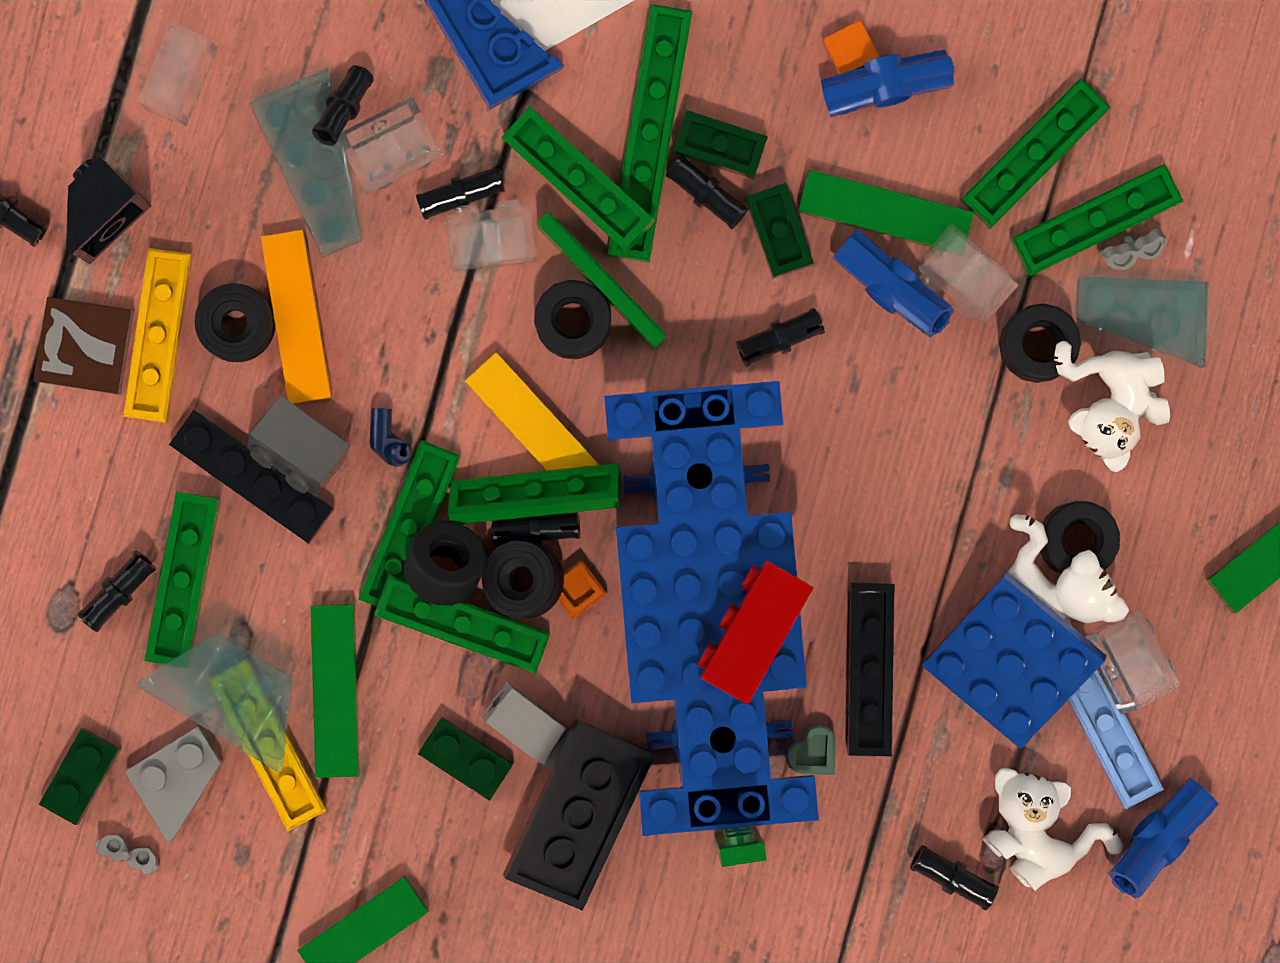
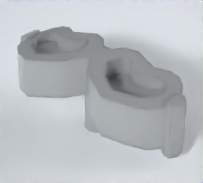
(1126, 254)
(118, 850)

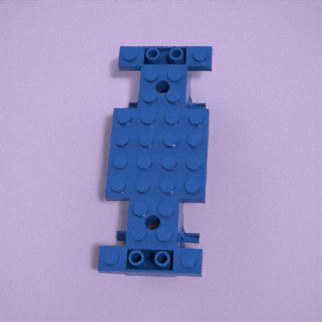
(677, 590)

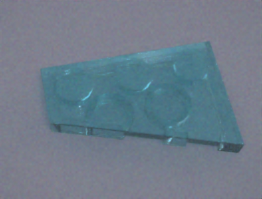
(1155, 313)

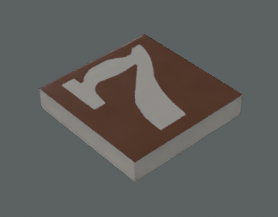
(83, 345)

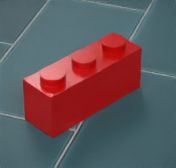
(754, 631)

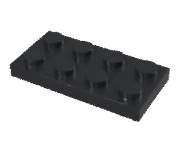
(579, 814)

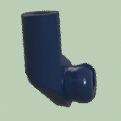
(384, 441)

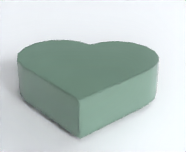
(814, 752)

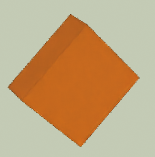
(850, 48)
(580, 590)

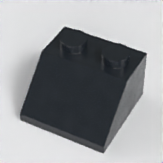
(99, 208)

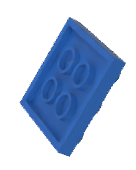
(1014, 660)

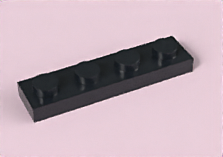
(263, 487)
(870, 669)

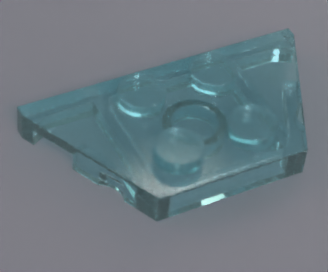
(229, 695)

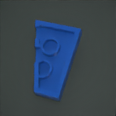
(492, 49)

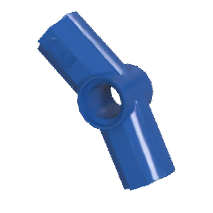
(888, 81)
(893, 285)
(1161, 838)

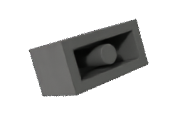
(297, 447)

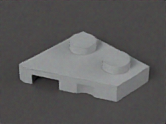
(175, 779)

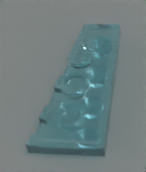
(312, 170)

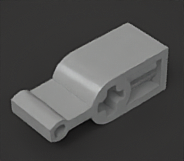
(526, 725)

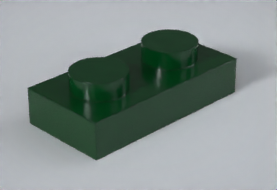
(720, 144)
(779, 230)
(465, 758)
(79, 776)

